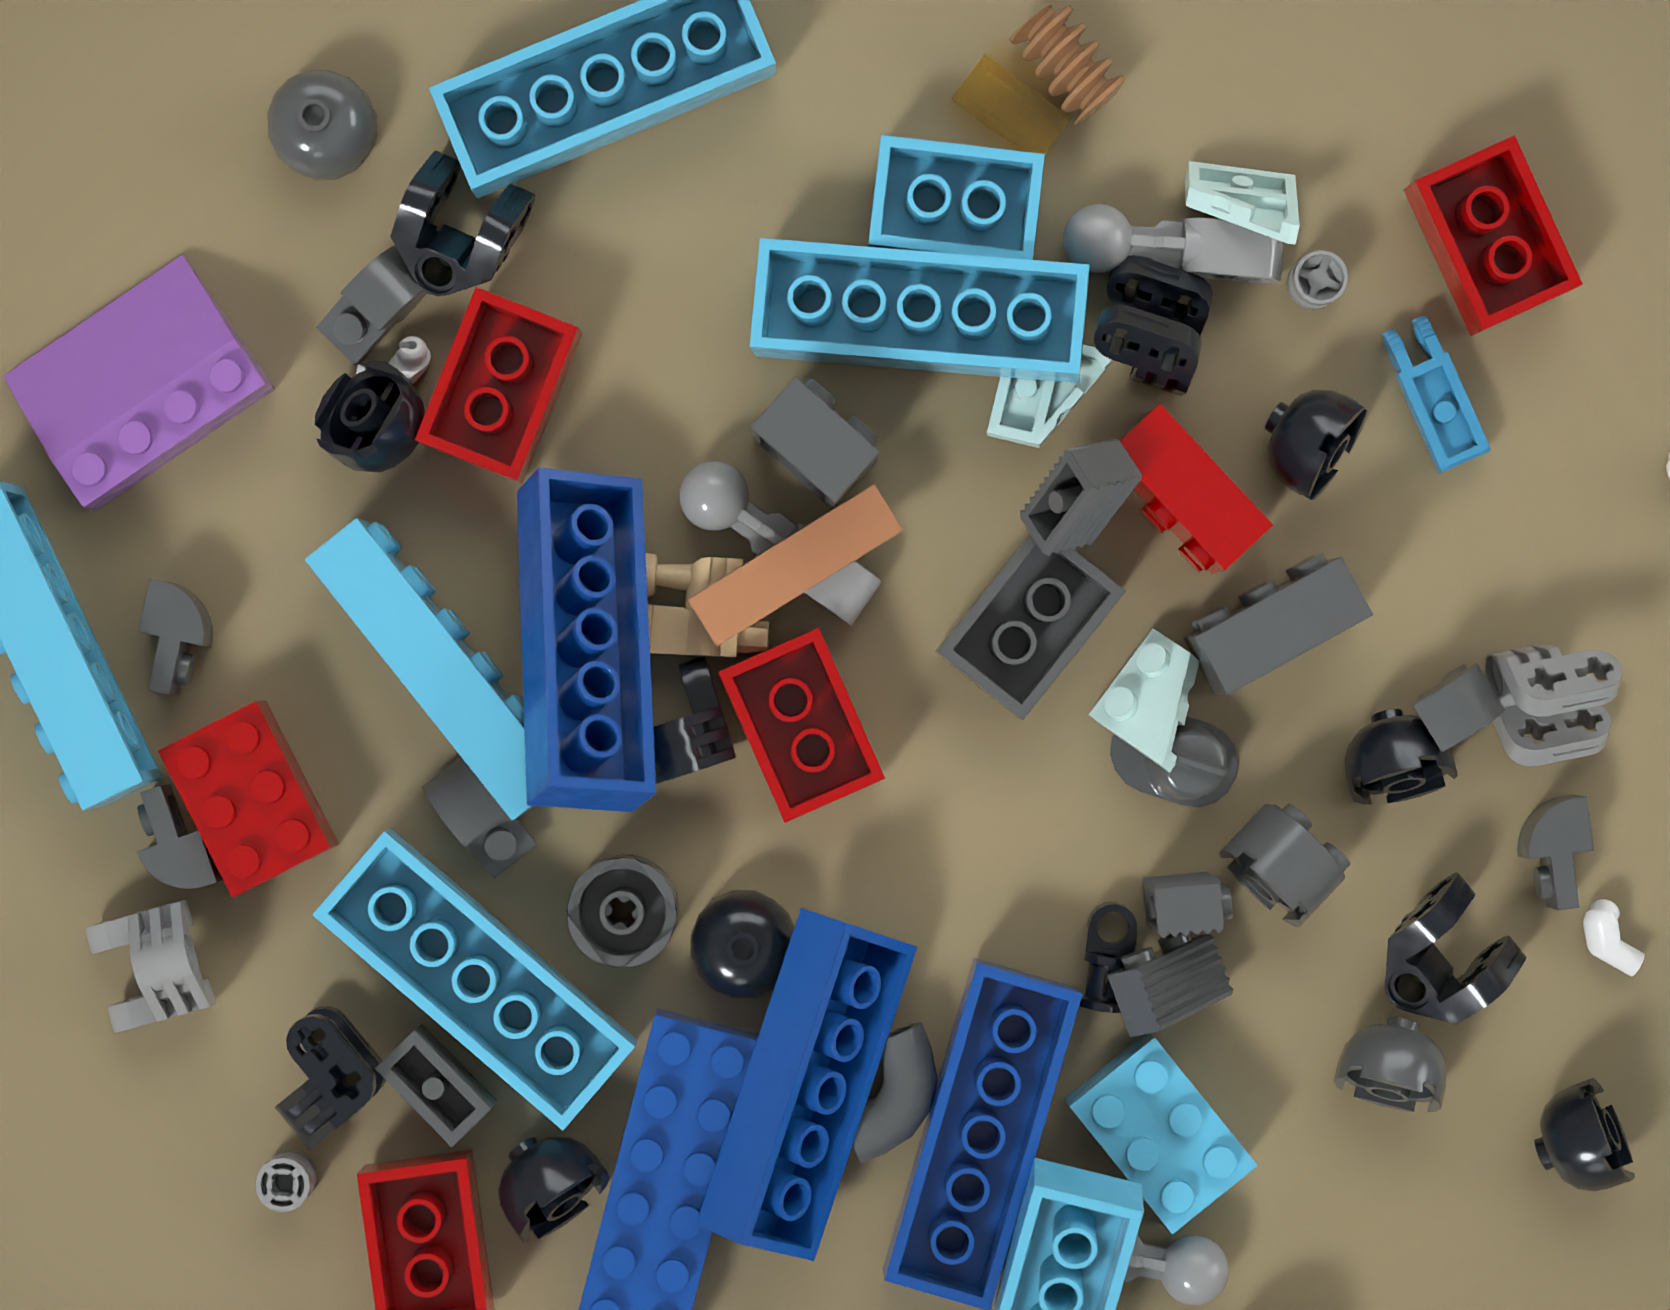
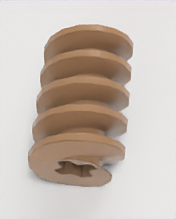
(1067, 61)

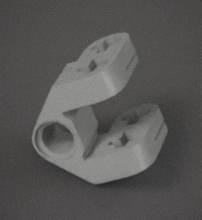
(1548, 697)
(161, 962)

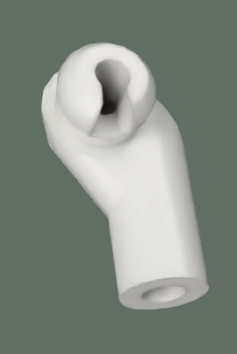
(410, 359)
(1604, 938)

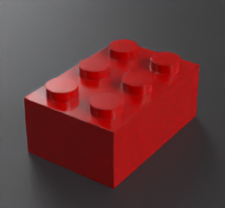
(1492, 235)
(498, 385)
(1191, 494)
(801, 725)
(248, 797)
(425, 1233)

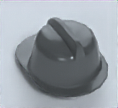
(1202, 770)

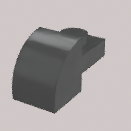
(371, 306)
(178, 620)
(1458, 706)
(477, 818)
(1553, 835)
(178, 857)

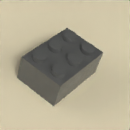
(815, 441)
(1276, 623)
(1029, 624)

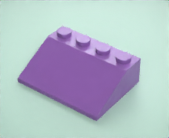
(137, 384)

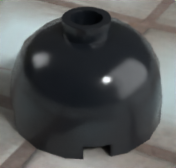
(370, 418)
(1311, 438)
(1396, 758)
(741, 943)
(1583, 1139)
(546, 1184)

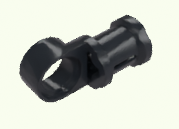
(1105, 957)

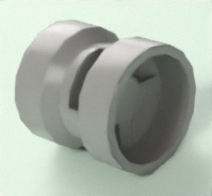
(1322, 271)
(294, 1173)

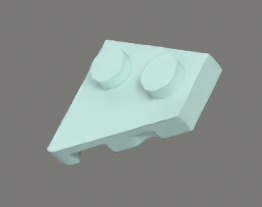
(1245, 197)
(1032, 409)
(1150, 698)

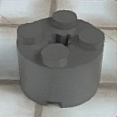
(1285, 862)
(620, 942)

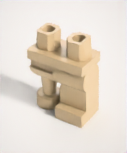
(679, 628)

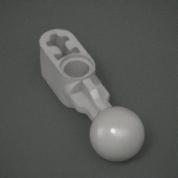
(1200, 246)
(718, 498)
(1189, 1268)

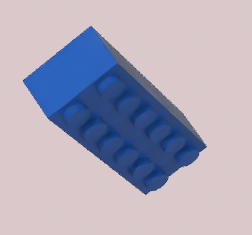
(585, 641)
(806, 1086)
(681, 1108)
(981, 1134)

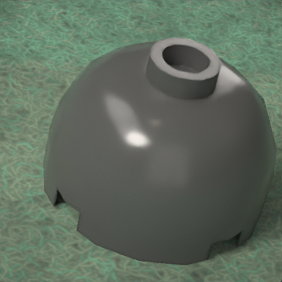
(322, 124)
(1393, 1066)

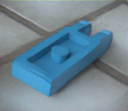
(1436, 399)

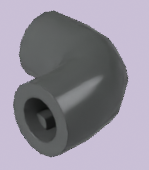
(904, 1093)

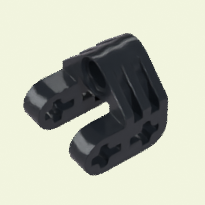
(470, 259)
(1161, 333)
(695, 739)
(1413, 952)
(327, 1096)

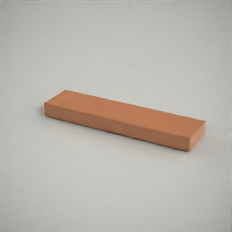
(795, 565)

